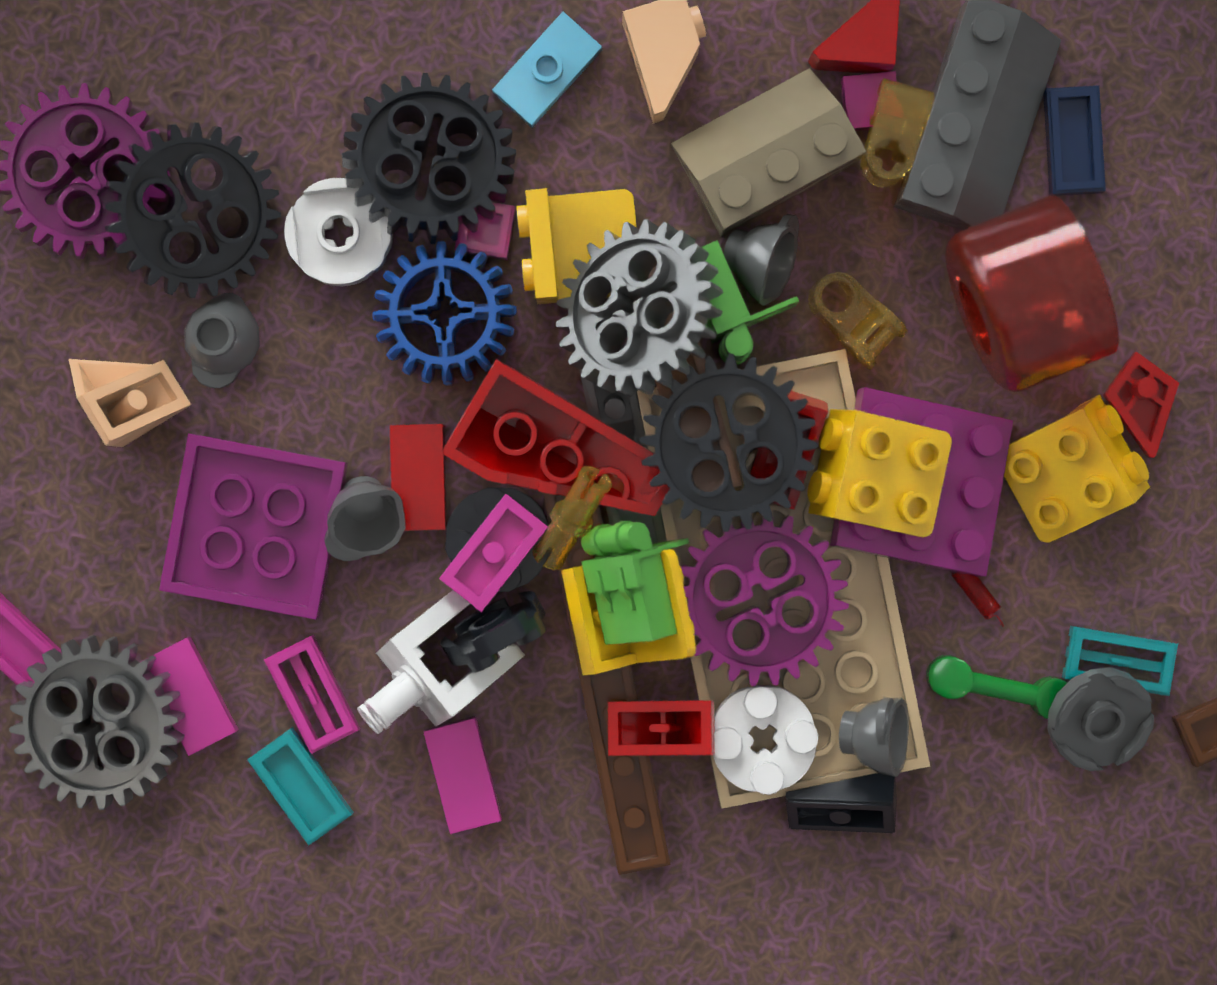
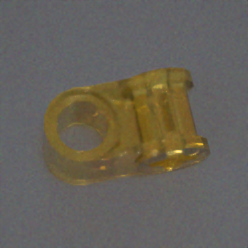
(897, 126)
(857, 319)

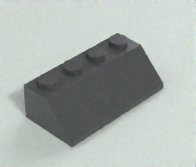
(979, 115)

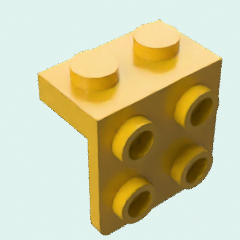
(561, 231)
(1075, 471)
(879, 472)
(596, 656)

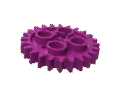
(49, 135)
(779, 643)

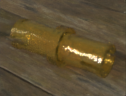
(571, 517)

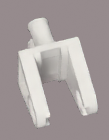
(414, 682)

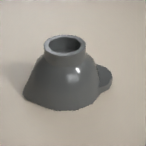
(764, 257)
(221, 340)
(364, 520)
(877, 735)

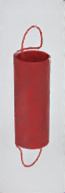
(978, 594)

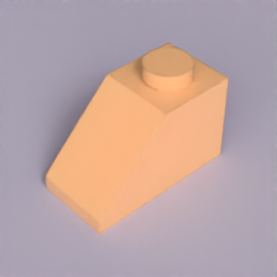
(663, 47)

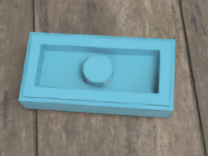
(547, 69)

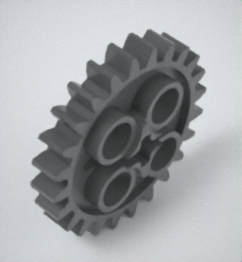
(639, 308)
(50, 722)

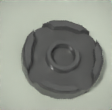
(1100, 719)

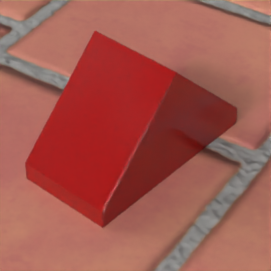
(862, 43)
(661, 728)

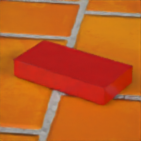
(419, 474)

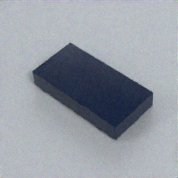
(1074, 140)

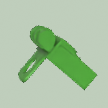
(735, 317)
(629, 582)

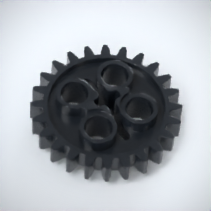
(476, 168)
(234, 186)
(777, 431)

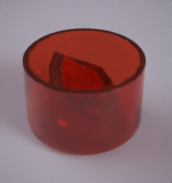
(1032, 294)

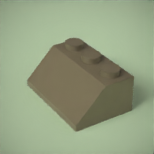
(768, 150)

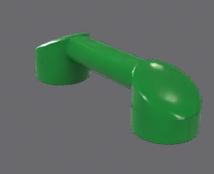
(954, 679)

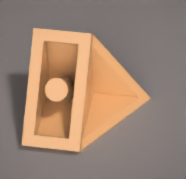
(126, 397)

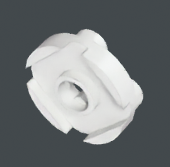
(319, 256)
(794, 735)

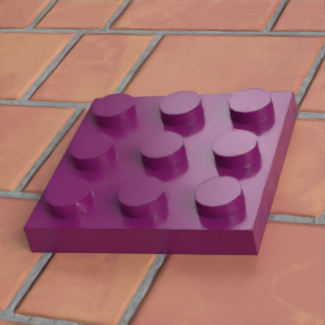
(968, 494)
(251, 526)

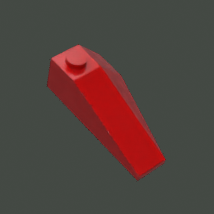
(541, 441)

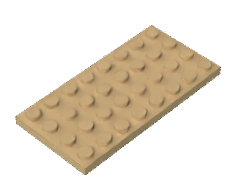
(870, 651)

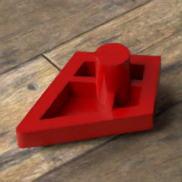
(1143, 401)

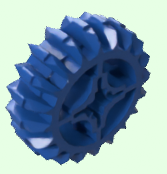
(400, 315)

